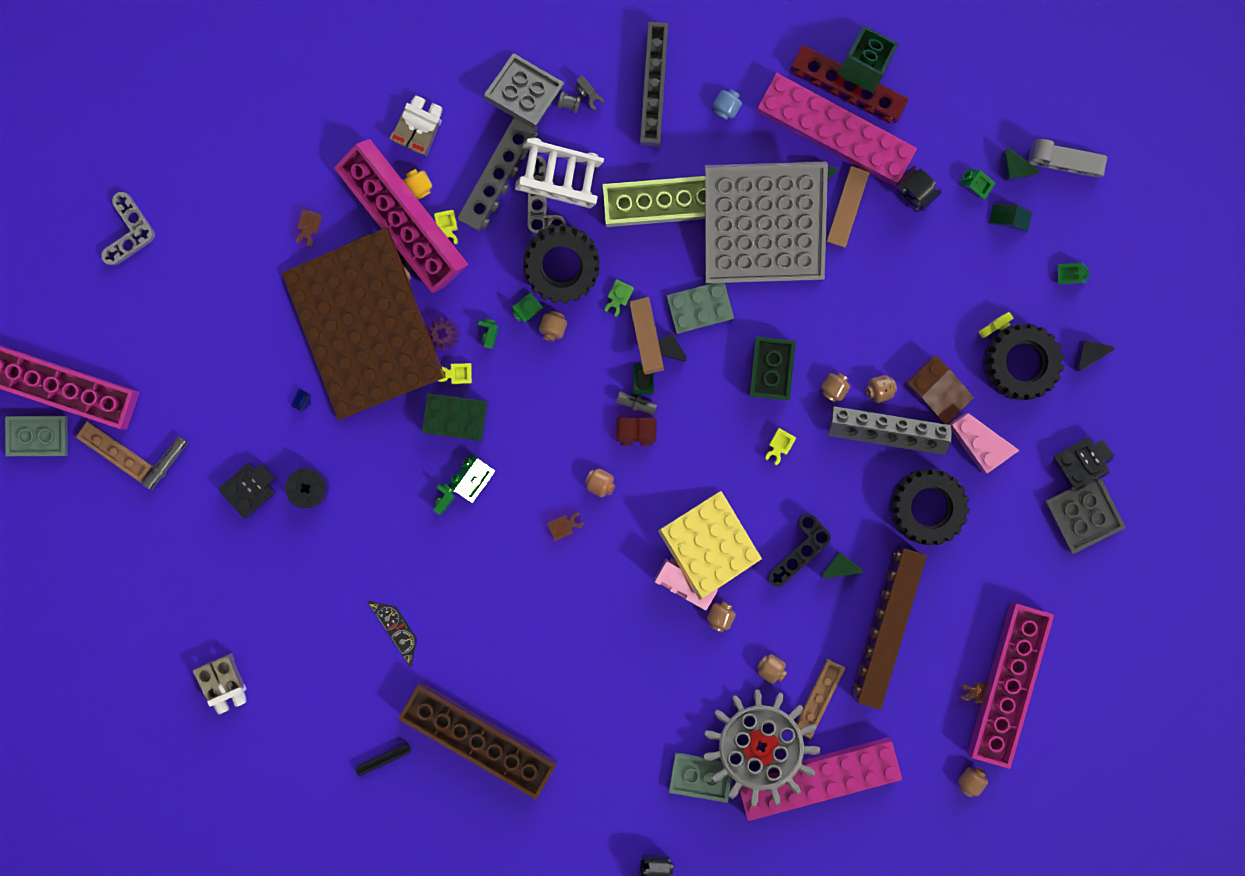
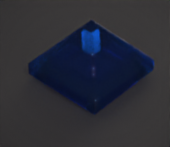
(301, 400)

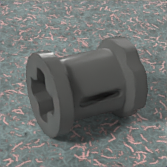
(569, 102)

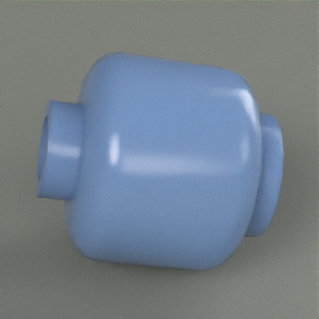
(727, 104)

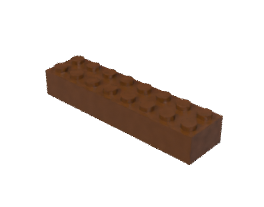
(888, 627)
(477, 740)

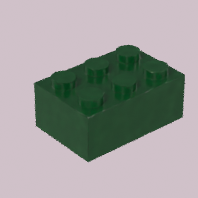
(868, 59)
(772, 368)
(455, 417)

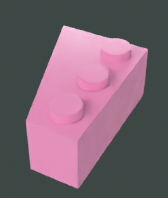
(981, 443)
(673, 578)

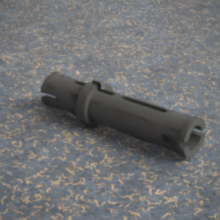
(160, 469)

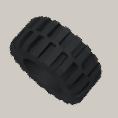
(555, 289)
(1049, 362)
(954, 516)

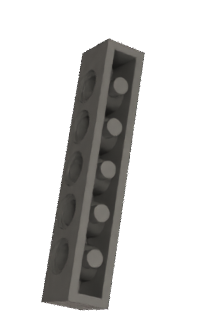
(654, 84)
(487, 179)
(889, 430)

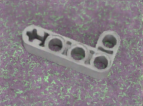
(1047, 155)
(540, 215)

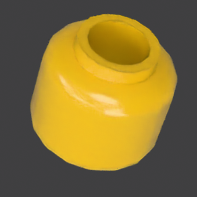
(418, 183)

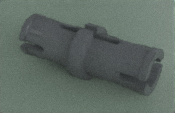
(636, 403)

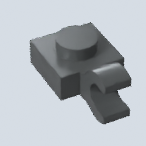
(585, 88)

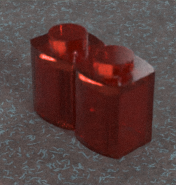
(636, 430)

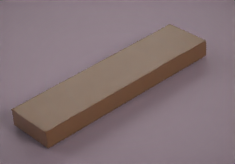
(847, 207)
(646, 336)
(114, 451)
(820, 695)

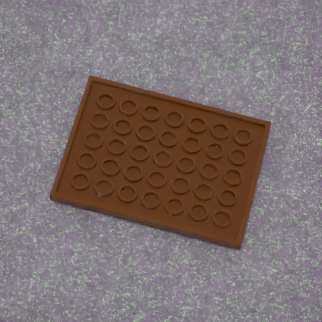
(363, 324)

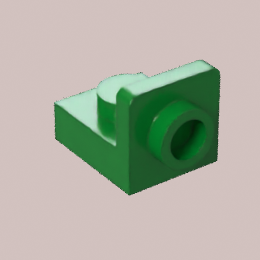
(977, 182)
(1072, 273)
(526, 308)
(489, 337)
(443, 502)

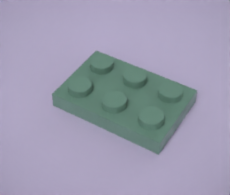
(700, 307)
(36, 436)
(694, 776)

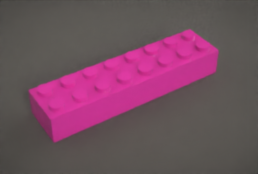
(836, 130)
(399, 210)
(66, 388)
(1010, 685)
(835, 776)

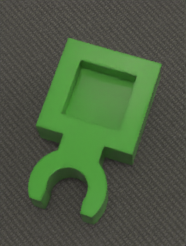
(619, 294)

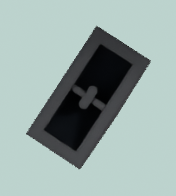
(670, 348)
(1089, 353)

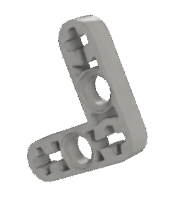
(135, 229)

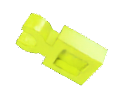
(447, 223)
(1000, 323)
(459, 373)
(782, 443)

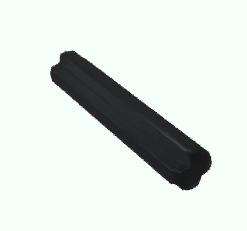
(383, 759)

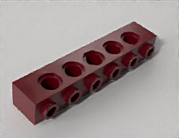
(825, 65)

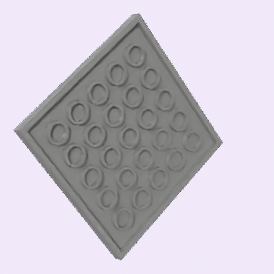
(765, 222)

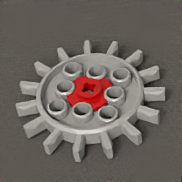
(749, 753)

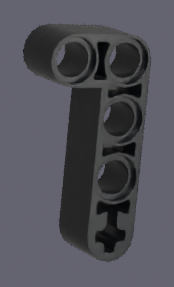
(796, 554)

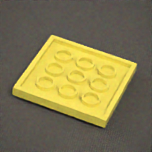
(710, 545)

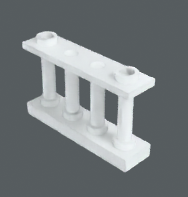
(547, 188)

